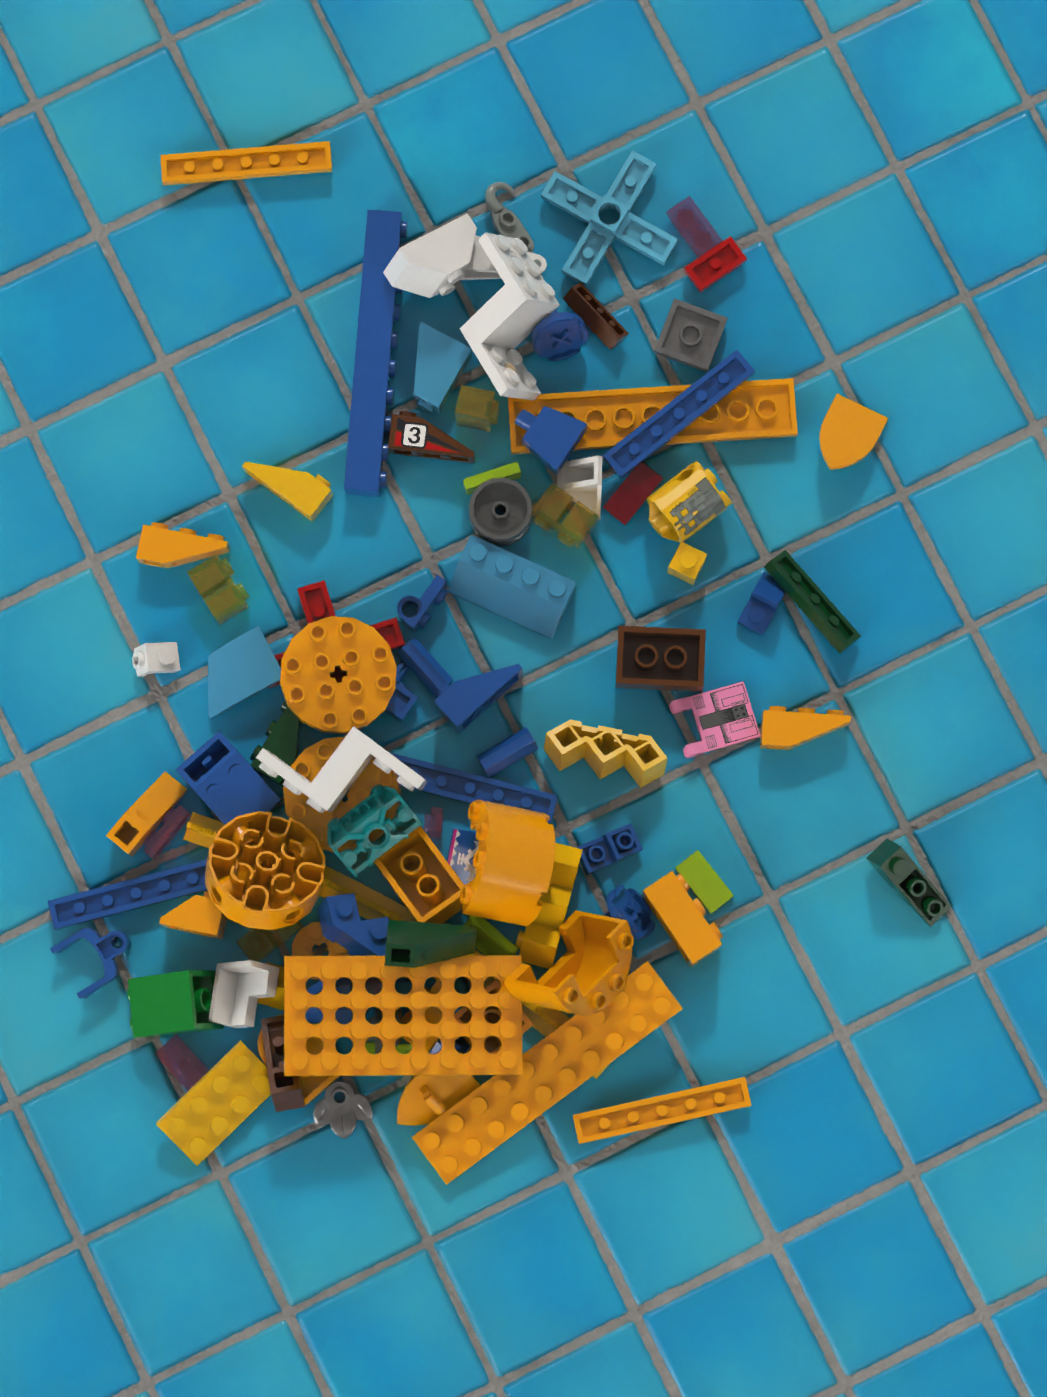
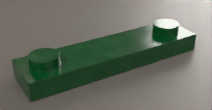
(812, 601)

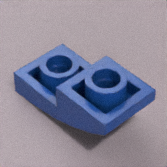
(609, 849)

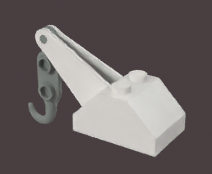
(454, 253)

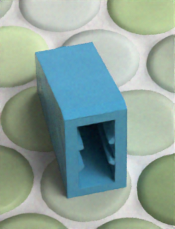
(438, 367)

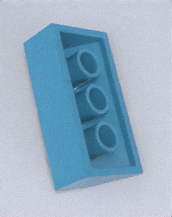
(511, 586)

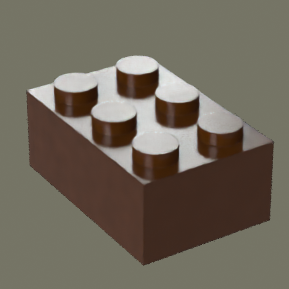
(660, 658)

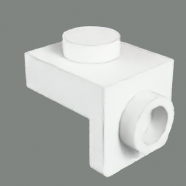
(156, 658)

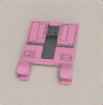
(721, 716)

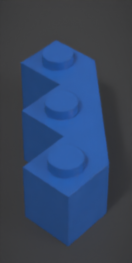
(343, 925)

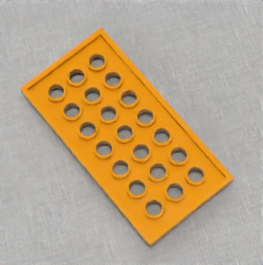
(389, 1061)

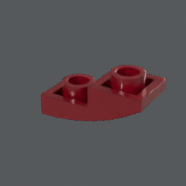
(633, 493)

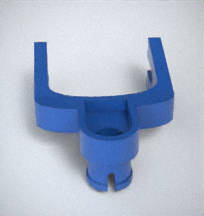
(106, 949)

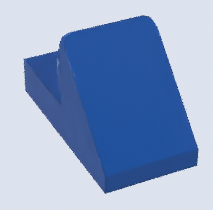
(762, 605)

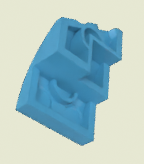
(240, 671)

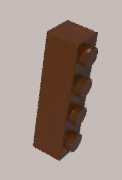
(595, 316)

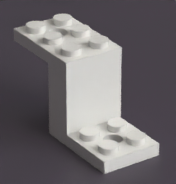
(509, 316)
(340, 771)

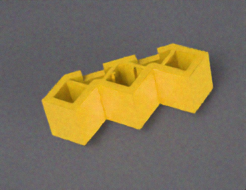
(605, 751)
(542, 936)

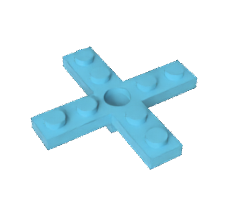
(599, 236)

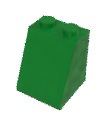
(171, 1003)

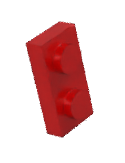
(715, 264)

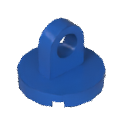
(559, 336)
(632, 907)

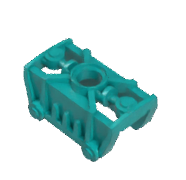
(363, 820)

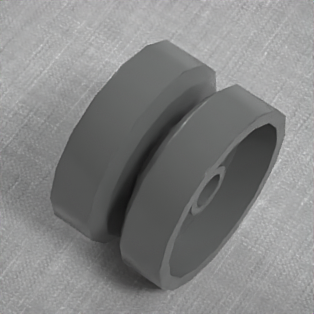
(515, 503)

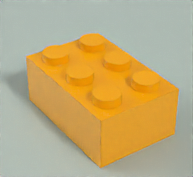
(422, 878)
(682, 918)

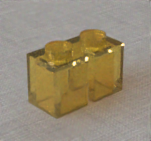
(476, 408)
(553, 507)
(218, 589)

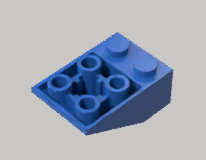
(226, 780)

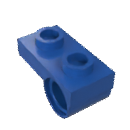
(434, 594)

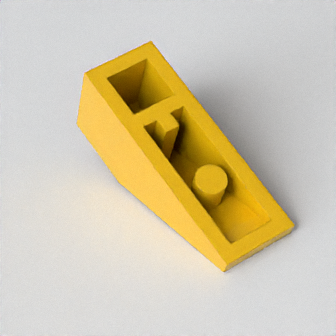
(296, 488)

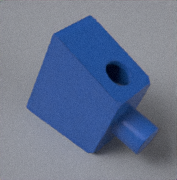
(551, 436)

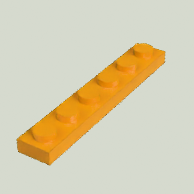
(246, 163)
(662, 1110)

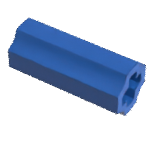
(424, 666)
(507, 752)

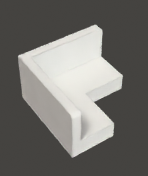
(238, 989)

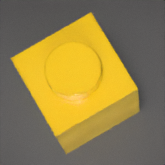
(687, 563)

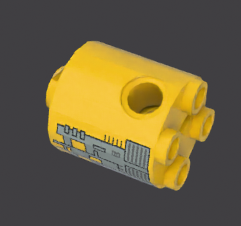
(686, 503)

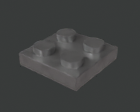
(690, 335)

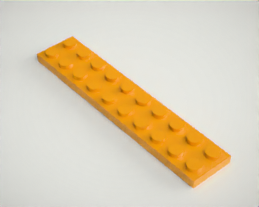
(749, 412)
(549, 1074)

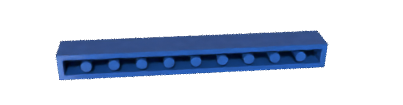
(373, 357)

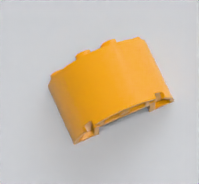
(510, 863)
(589, 971)

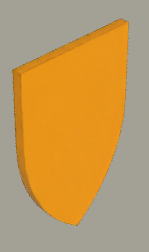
(848, 432)
(431, 1096)

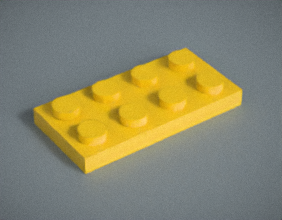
(217, 1103)

